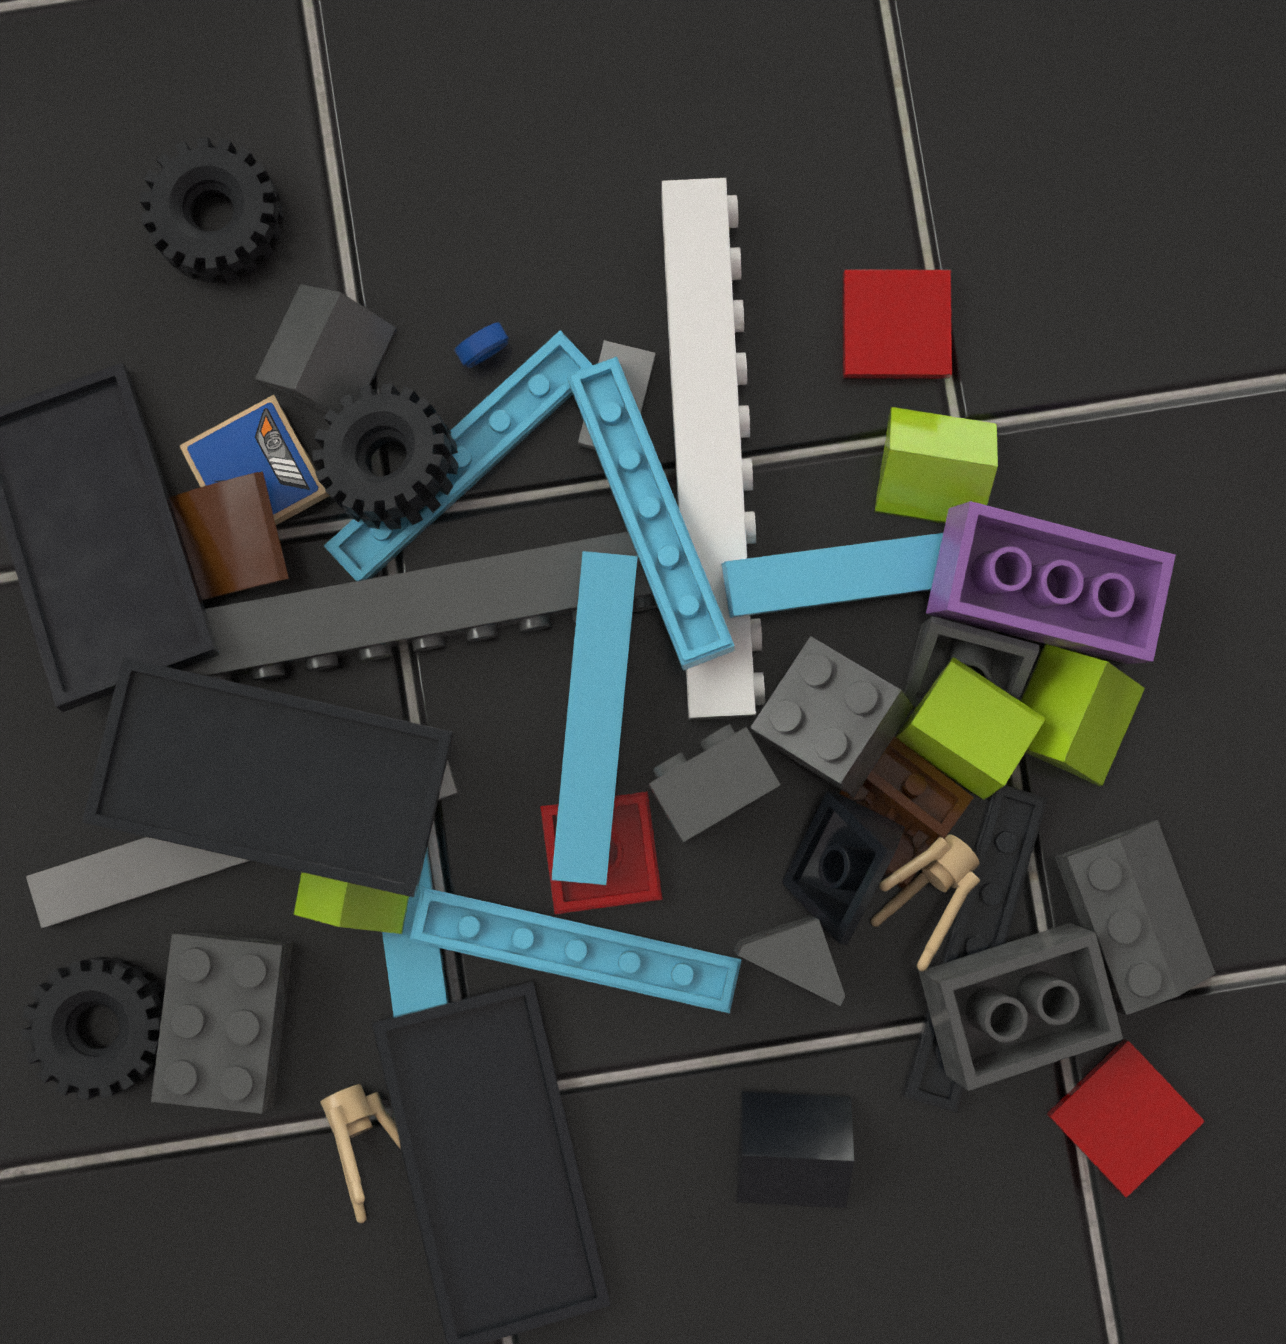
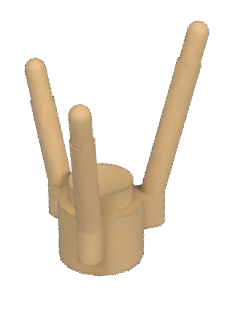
(944, 865)
(348, 1117)

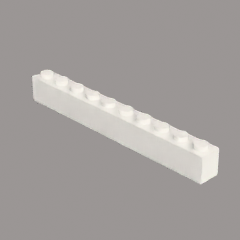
(710, 423)

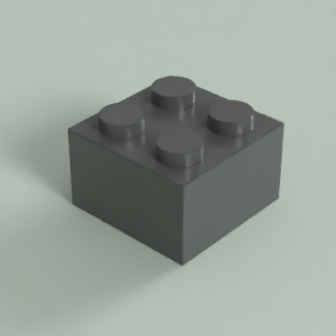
(832, 716)
(712, 783)

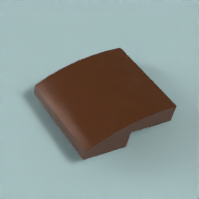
(230, 535)
(914, 796)

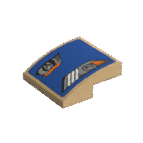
(253, 443)

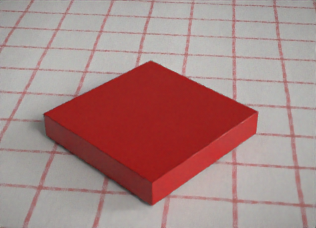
(897, 324)
(631, 864)
(1125, 1117)

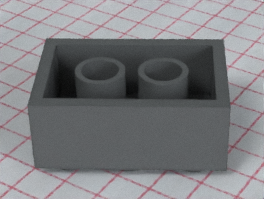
(1020, 1005)
(222, 1022)

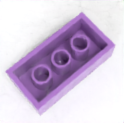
(1050, 583)

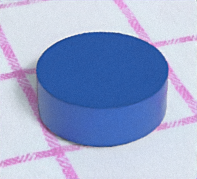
(482, 345)

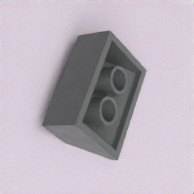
(1141, 916)

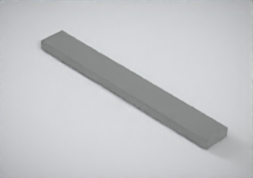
(131, 873)

